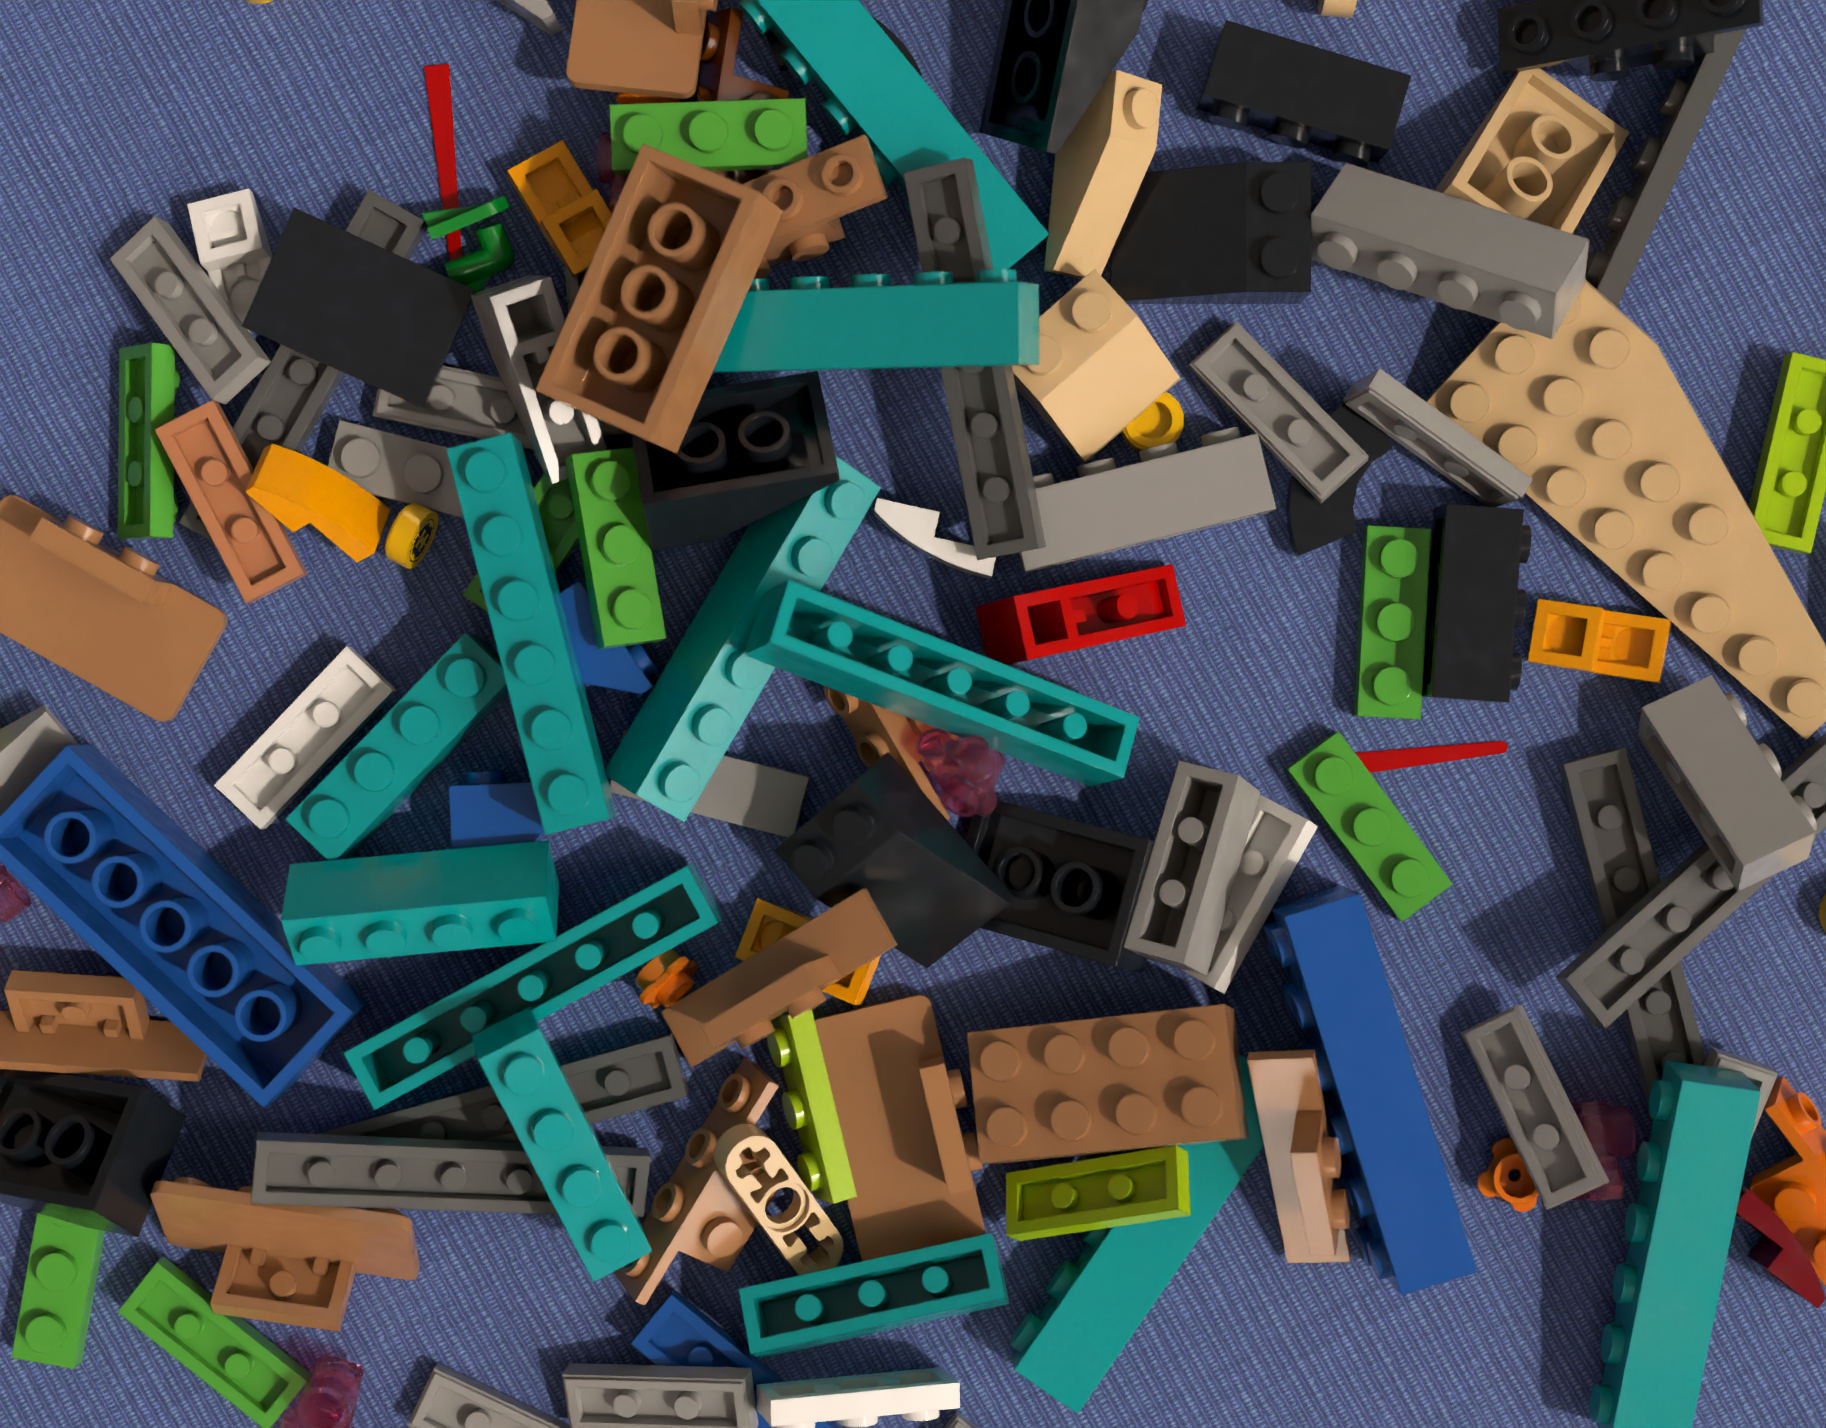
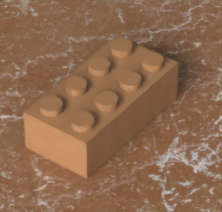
(660, 297)
(1107, 1085)

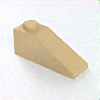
(1101, 174)

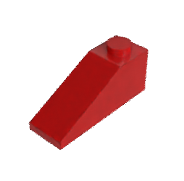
(1080, 615)

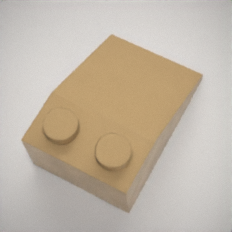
(1536, 153)

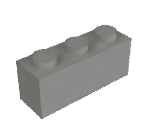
(1727, 782)
(1192, 868)

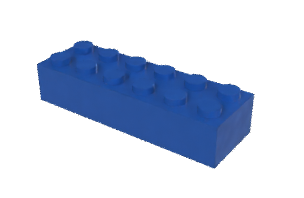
(173, 922)
(1369, 1089)

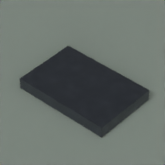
(358, 308)

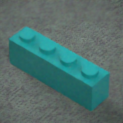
(402, 749)
(421, 903)
(561, 1143)
(873, 1296)

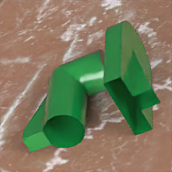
(495, 251)

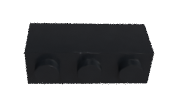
(1303, 94)
(1474, 603)

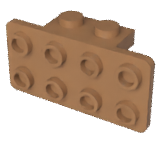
(638, 46)
(101, 610)
(901, 1127)
(285, 1258)

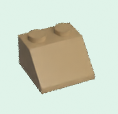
(1093, 368)

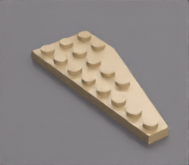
(1643, 490)

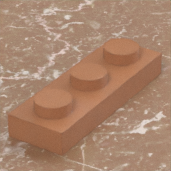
(216, 479)

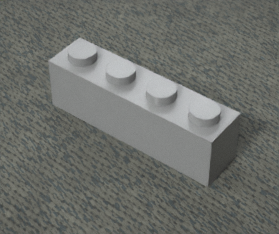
(1449, 250)
(1150, 499)

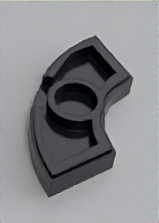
(1319, 524)

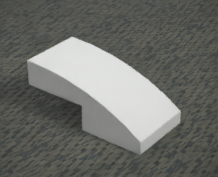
(232, 246)
(918, 529)

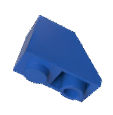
(614, 668)
(493, 811)

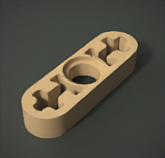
(755, 1192)

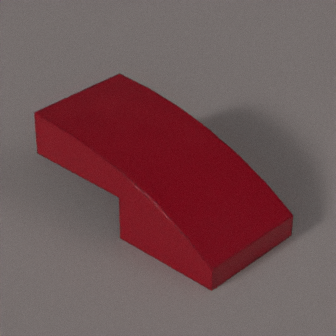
(1779, 1249)

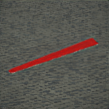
(441, 114)
(1402, 758)

